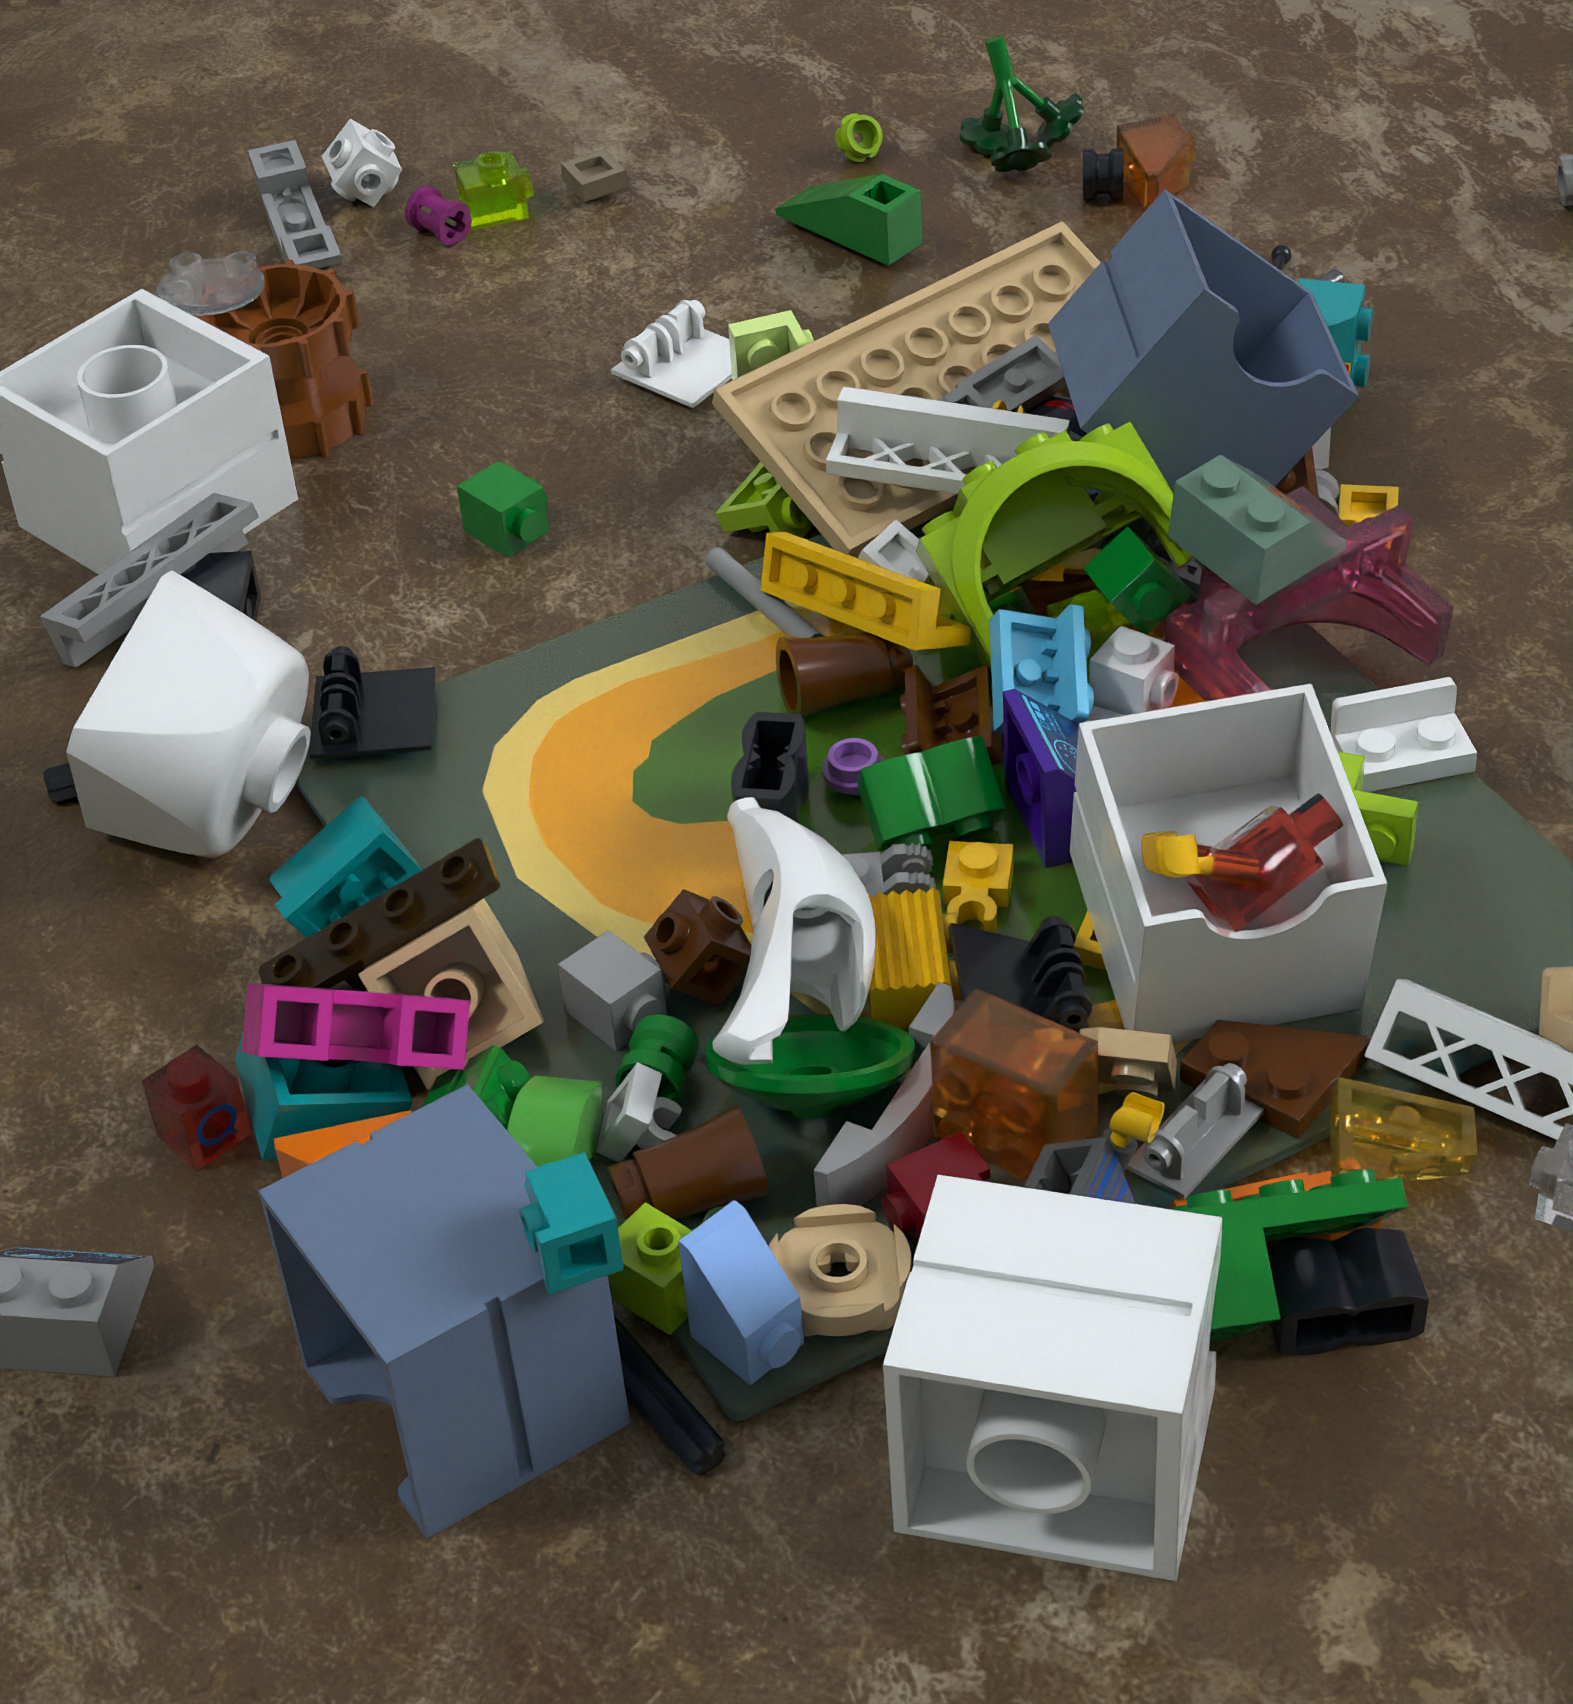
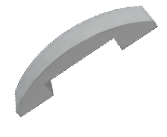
(292, 206)
(856, 1160)

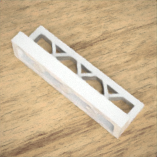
(926, 429)
(1479, 1029)

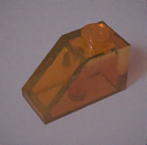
(1155, 157)

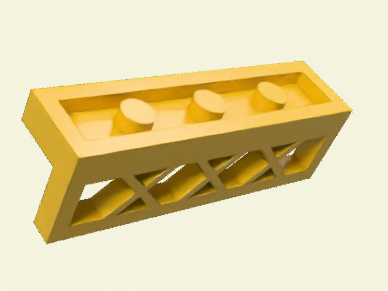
(858, 593)

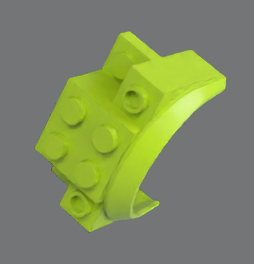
(1038, 514)

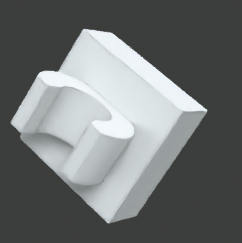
(635, 1114)

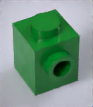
(503, 508)

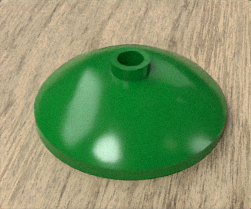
(820, 1066)

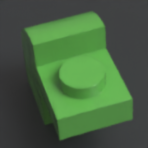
(556, 1118)

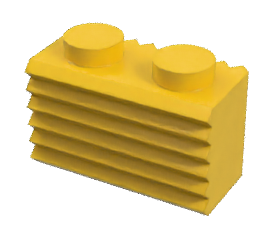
(909, 954)

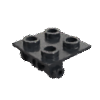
(370, 710)
(1033, 974)

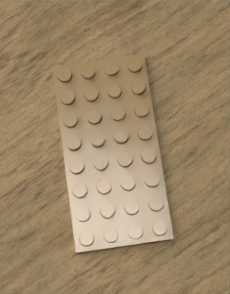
(903, 349)

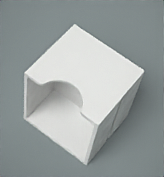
(136, 427)
(1205, 776)
(1053, 1375)

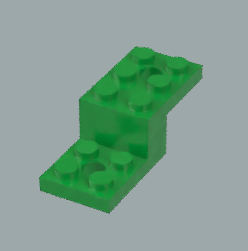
(1282, 1211)

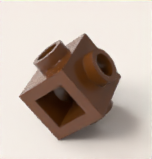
(700, 947)

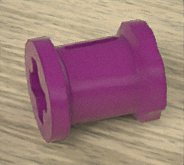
(436, 219)

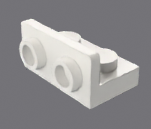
(1404, 734)

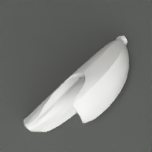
(807, 926)

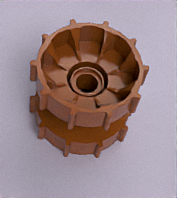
(306, 330)

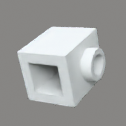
(1133, 673)

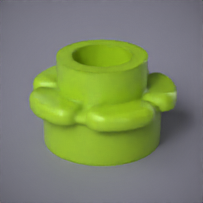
(870, 135)

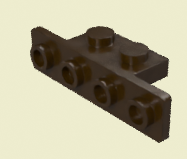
(386, 922)

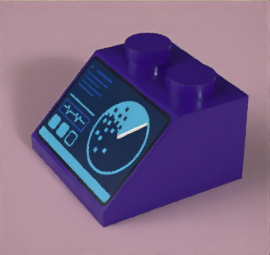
(1041, 772)

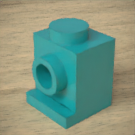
(570, 1224)

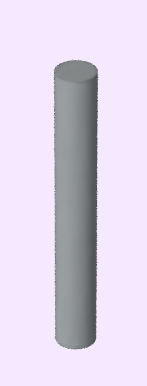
(749, 588)

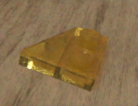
(1399, 1133)

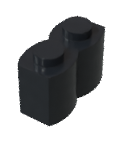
(773, 763)
(1346, 1291)

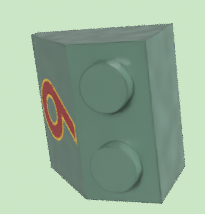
(1247, 529)

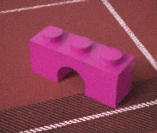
(355, 1026)

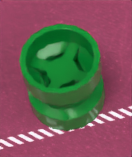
(665, 1047)

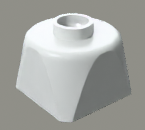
(191, 726)

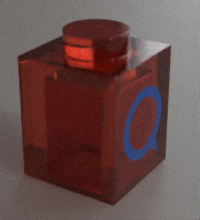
(196, 1107)

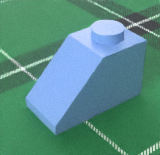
(739, 1295)

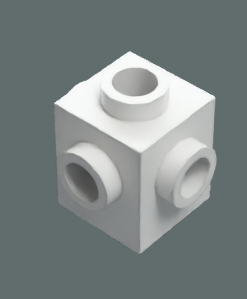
(362, 164)

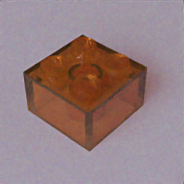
(1012, 1082)

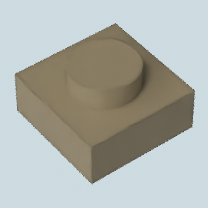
(594, 175)

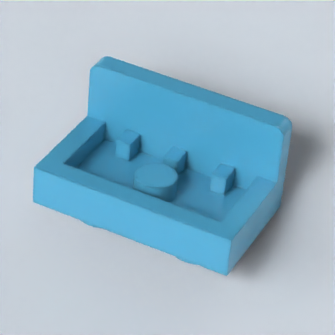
(1041, 660)

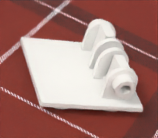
(677, 356)

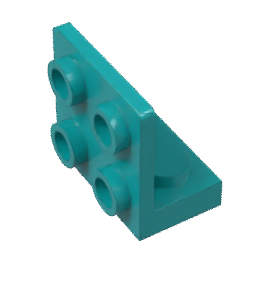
(341, 869)

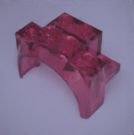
(1357, 588)

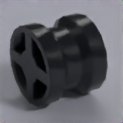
(1103, 173)

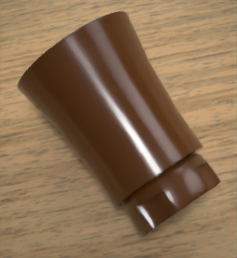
(838, 670)
(694, 1170)

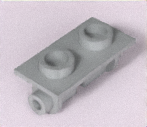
(1198, 1132)

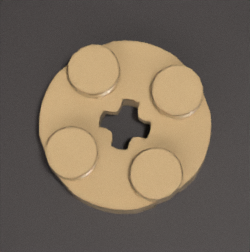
(873, 1254)

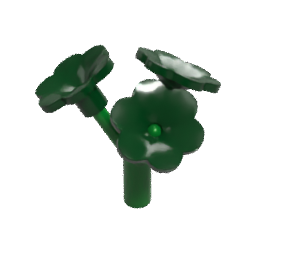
(1011, 140)

